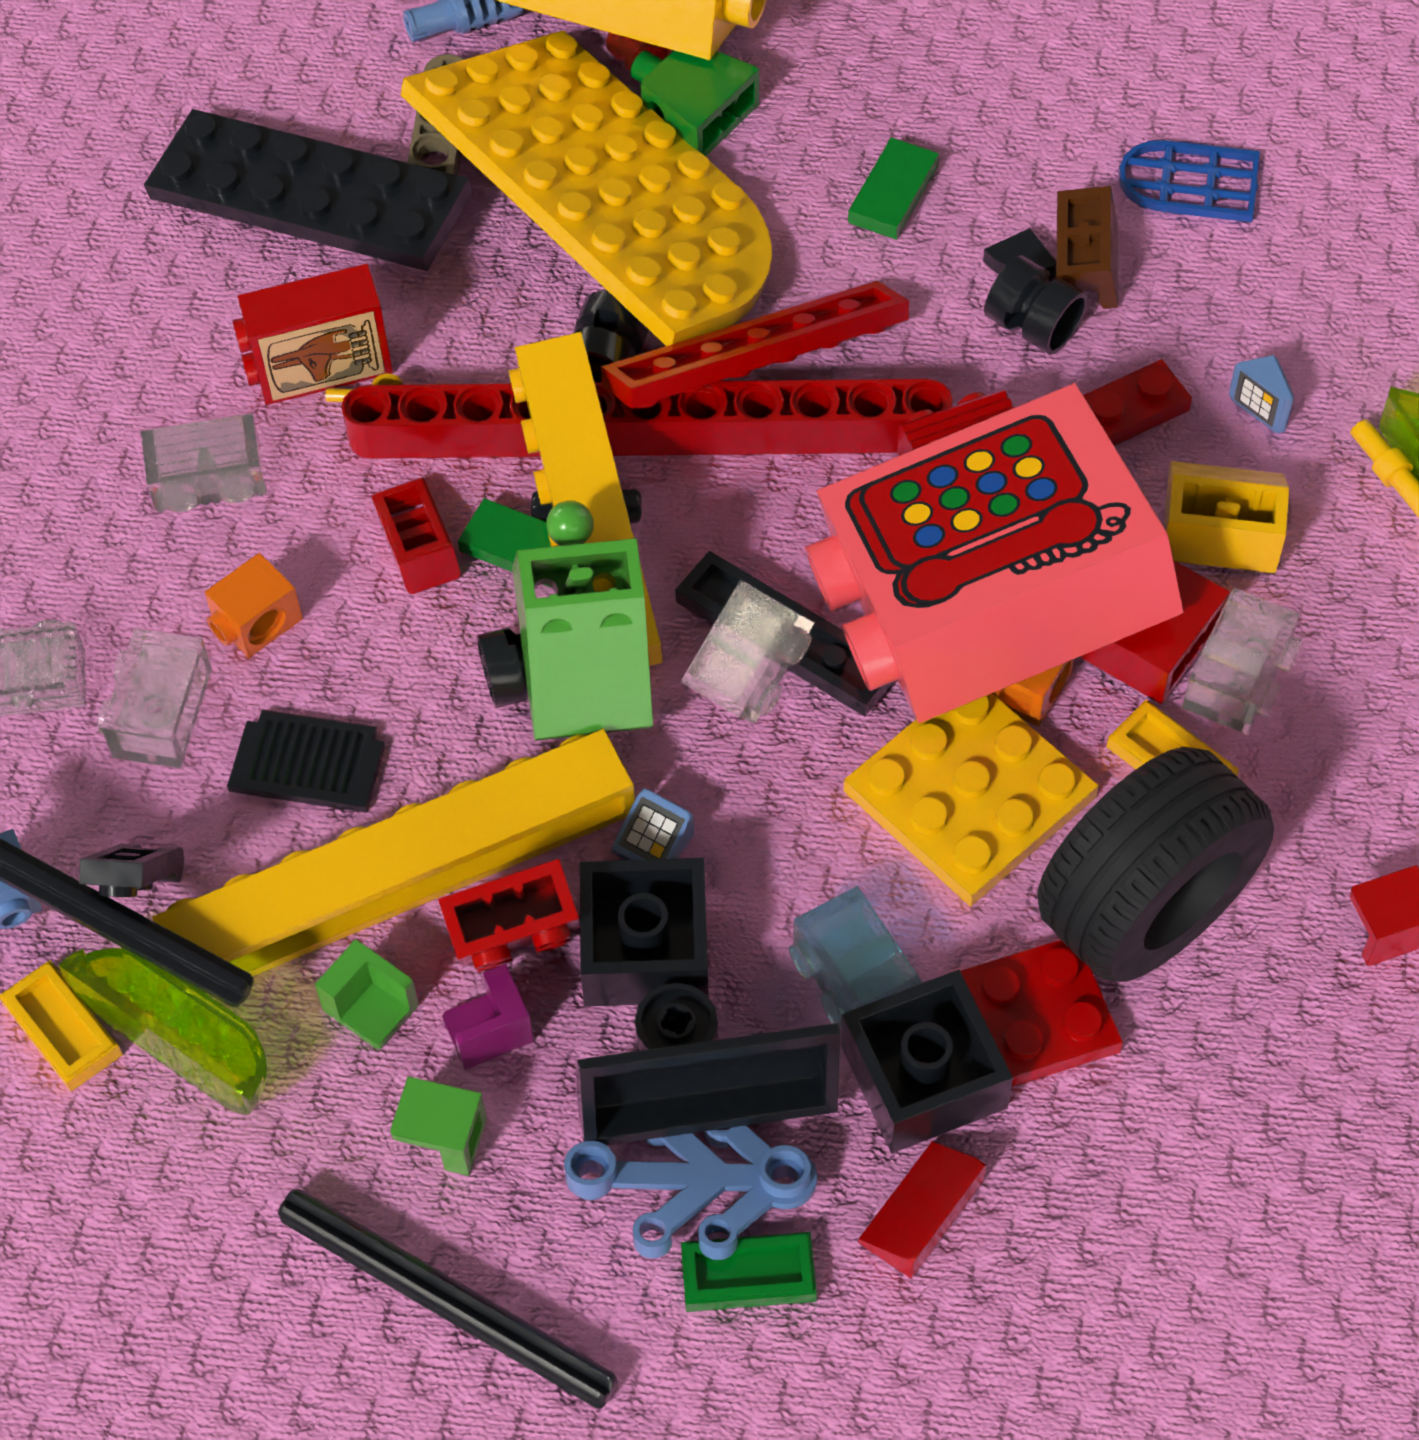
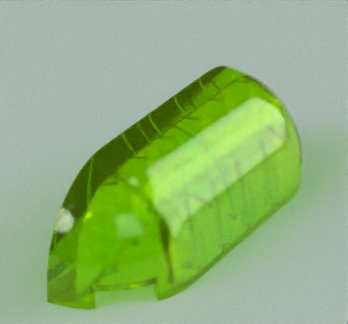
(172, 1024)

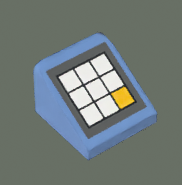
(1263, 391)
(654, 829)

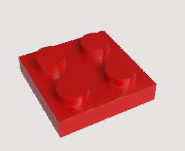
(1043, 1011)

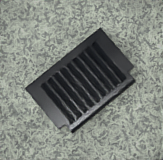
(307, 761)

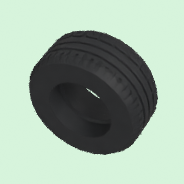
(1154, 863)

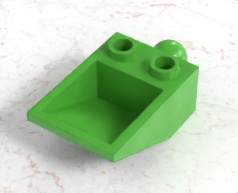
(581, 645)

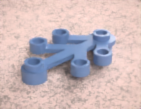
(701, 1180)

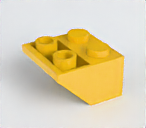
(1226, 516)

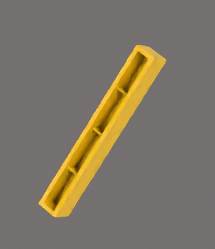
(409, 857)

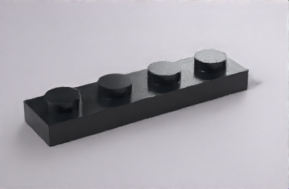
(828, 659)

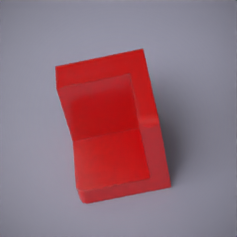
(1389, 914)

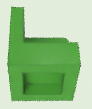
(367, 994)
(441, 1120)

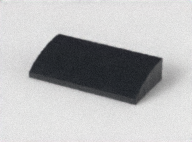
(709, 1085)

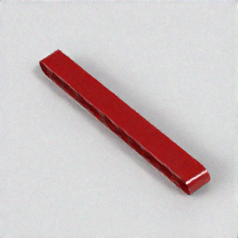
(791, 419)

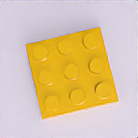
(971, 793)

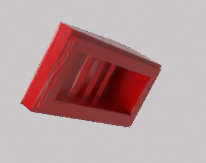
(417, 536)

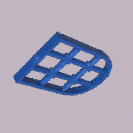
(1207, 190)

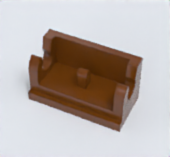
(1088, 242)

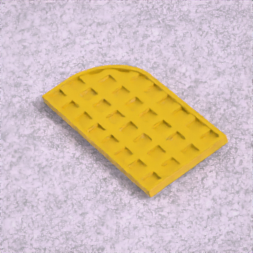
(604, 181)

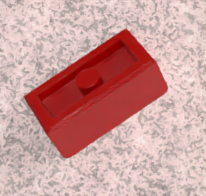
(923, 1207)

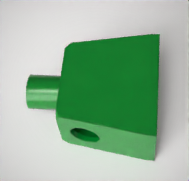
(697, 94)

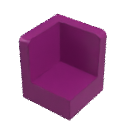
(490, 1022)

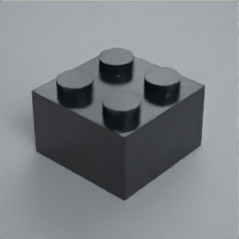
(641, 928)
(925, 1061)

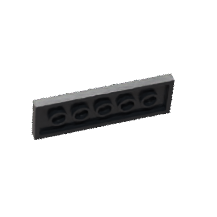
(309, 189)

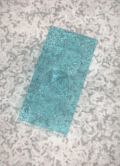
(849, 954)

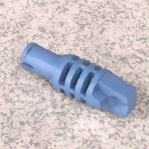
(456, 16)

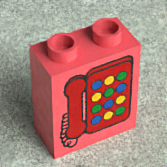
(993, 555)

